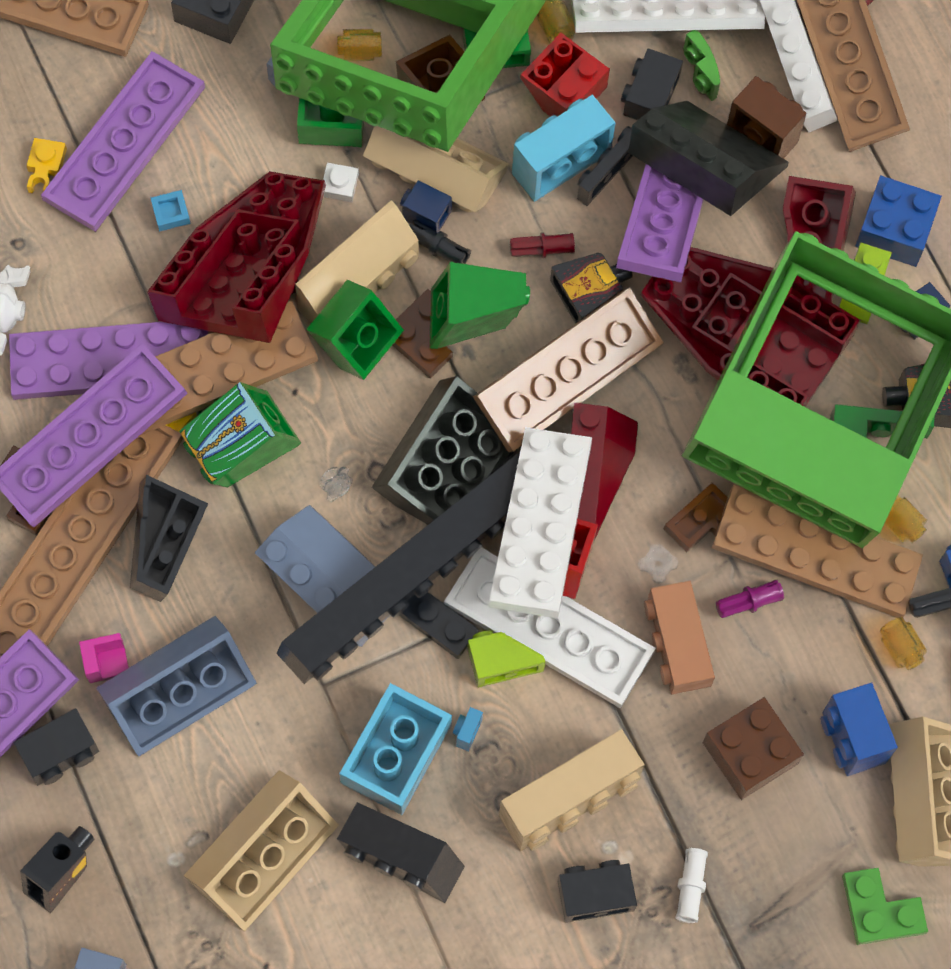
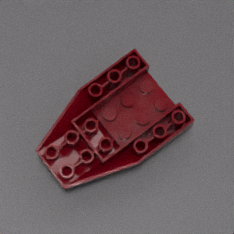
(242, 260)
(715, 304)

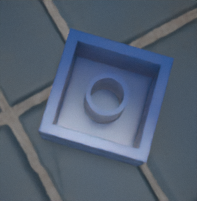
(899, 219)
(858, 730)

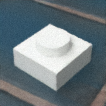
(340, 182)

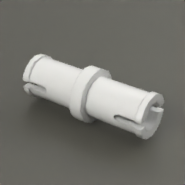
(691, 885)

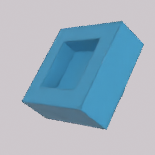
(170, 210)
(467, 728)

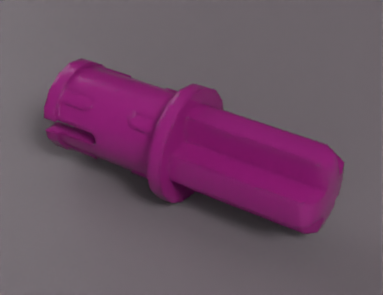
(750, 599)

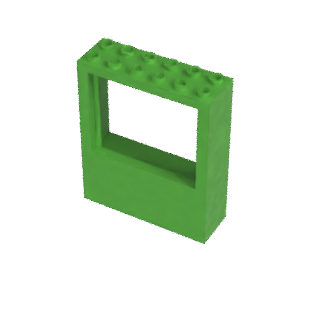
(387, 100)
(798, 454)

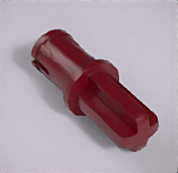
(542, 245)

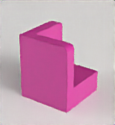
(103, 657)

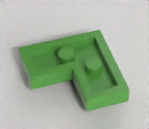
(874, 917)

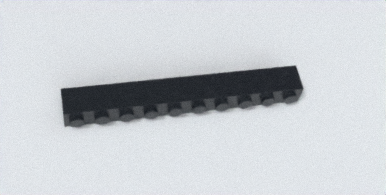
(400, 577)

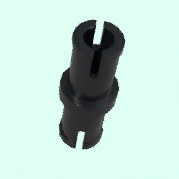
(439, 243)

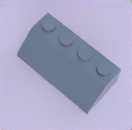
(314, 559)
(177, 685)

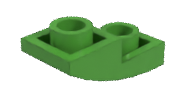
(706, 72)

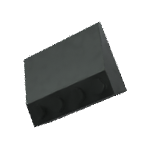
(704, 155)
(442, 454)

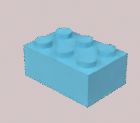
(562, 147)
(395, 749)

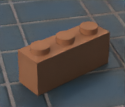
(679, 637)

